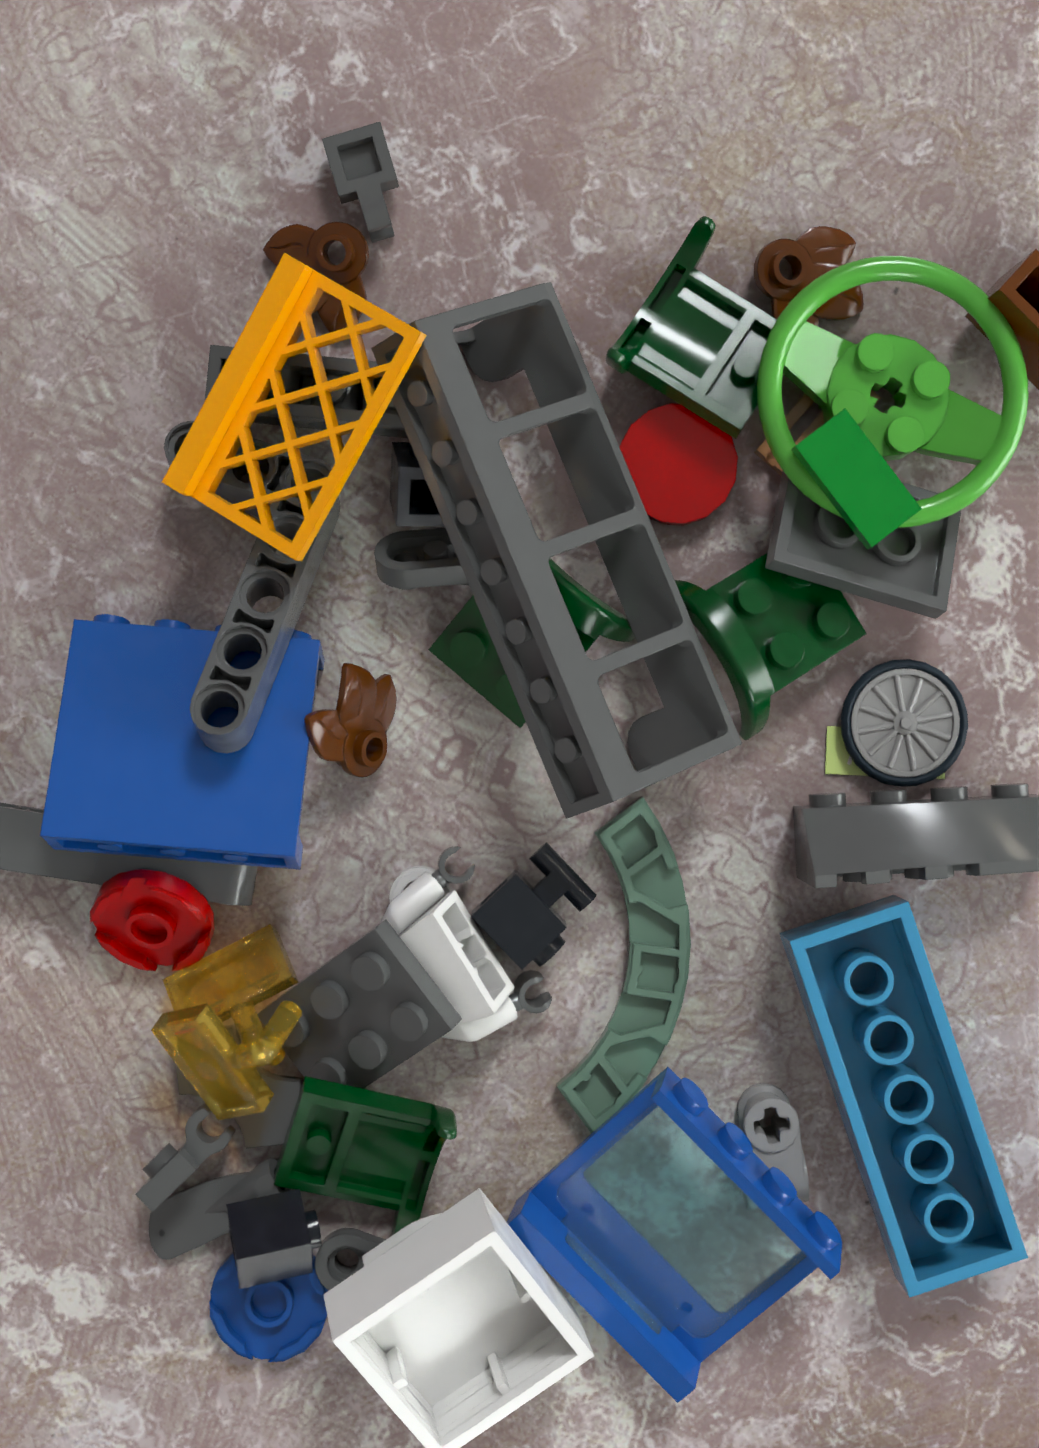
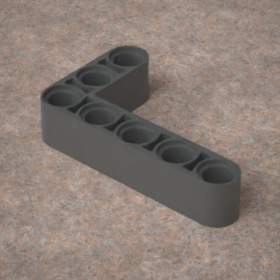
(262, 576)

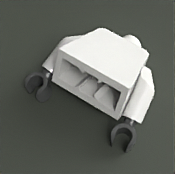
(458, 956)

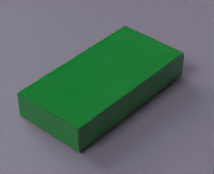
(856, 479)

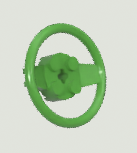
(925, 412)

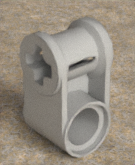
(781, 1141)

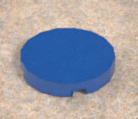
(267, 1318)

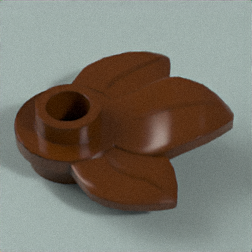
(312, 248)
(810, 257)
(358, 727)

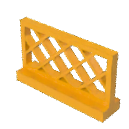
(242, 393)

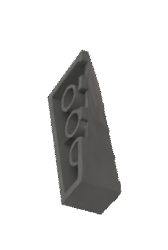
(916, 836)

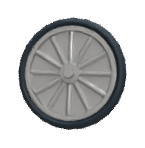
(904, 723)

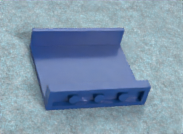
(139, 776)

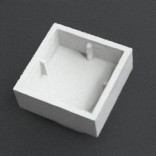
(455, 1323)

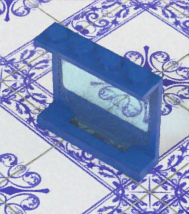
(672, 1230)

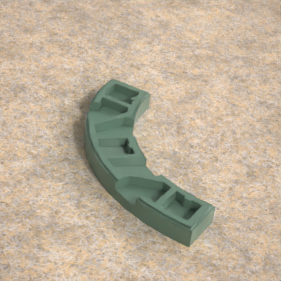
(654, 970)

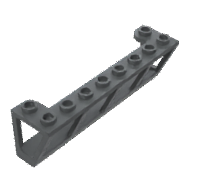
(511, 565)

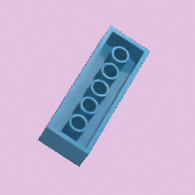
(903, 1095)

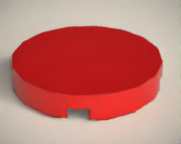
(679, 464)
(152, 920)

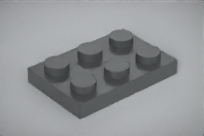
(902, 570)
(364, 1011)

